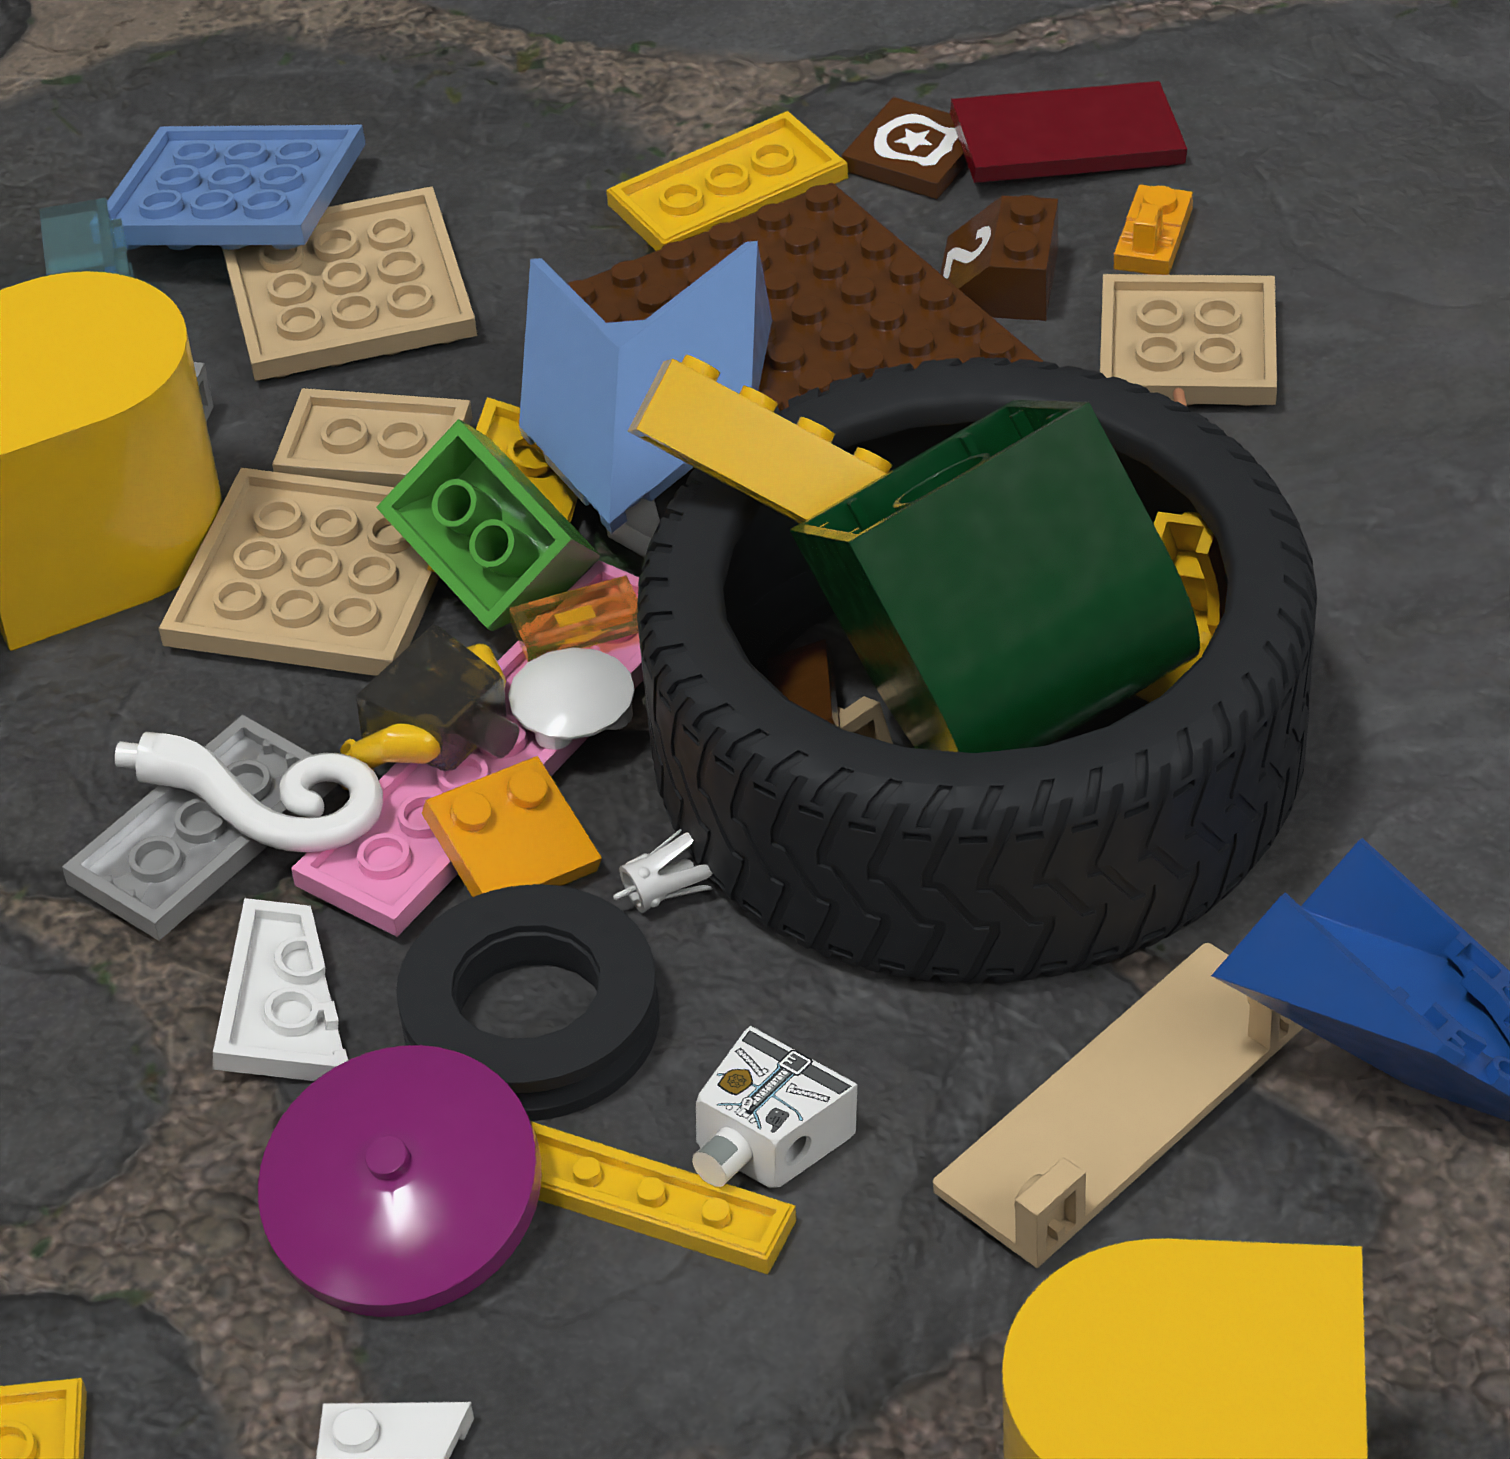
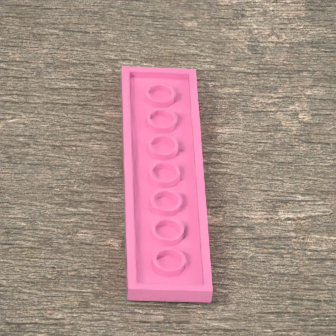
(399, 862)

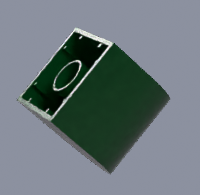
(1004, 582)

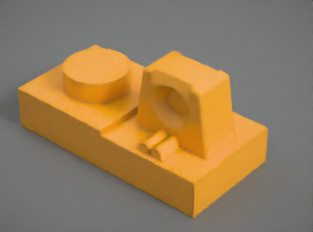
(1153, 230)

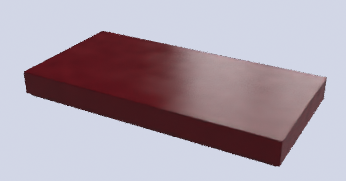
(1067, 131)

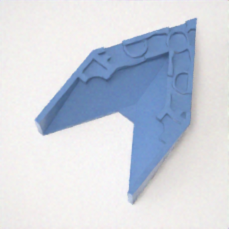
(592, 375)

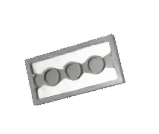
(174, 846)

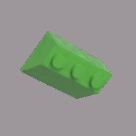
(485, 527)

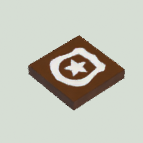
(908, 149)

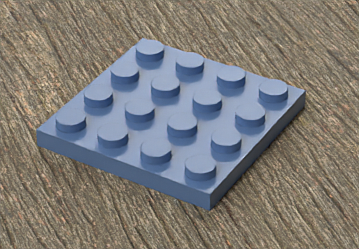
(234, 184)

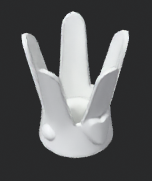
(651, 880)

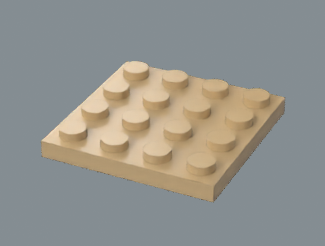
(360, 288)
(302, 577)

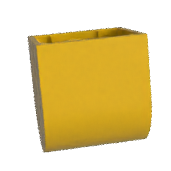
(98, 452)
(1191, 1354)

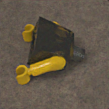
(434, 706)

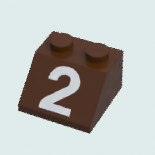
(1006, 257)

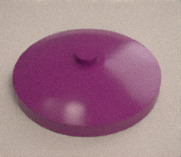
(399, 1181)

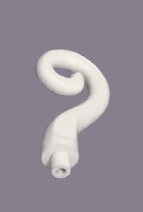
(189, 766)

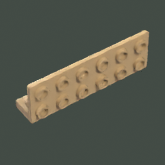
(1113, 1109)

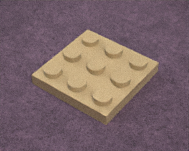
(1193, 335)

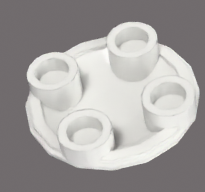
(571, 696)

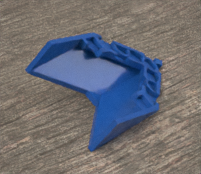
(1385, 981)

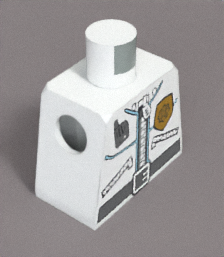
(770, 1113)

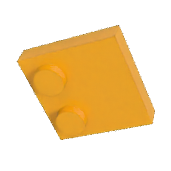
(511, 831)

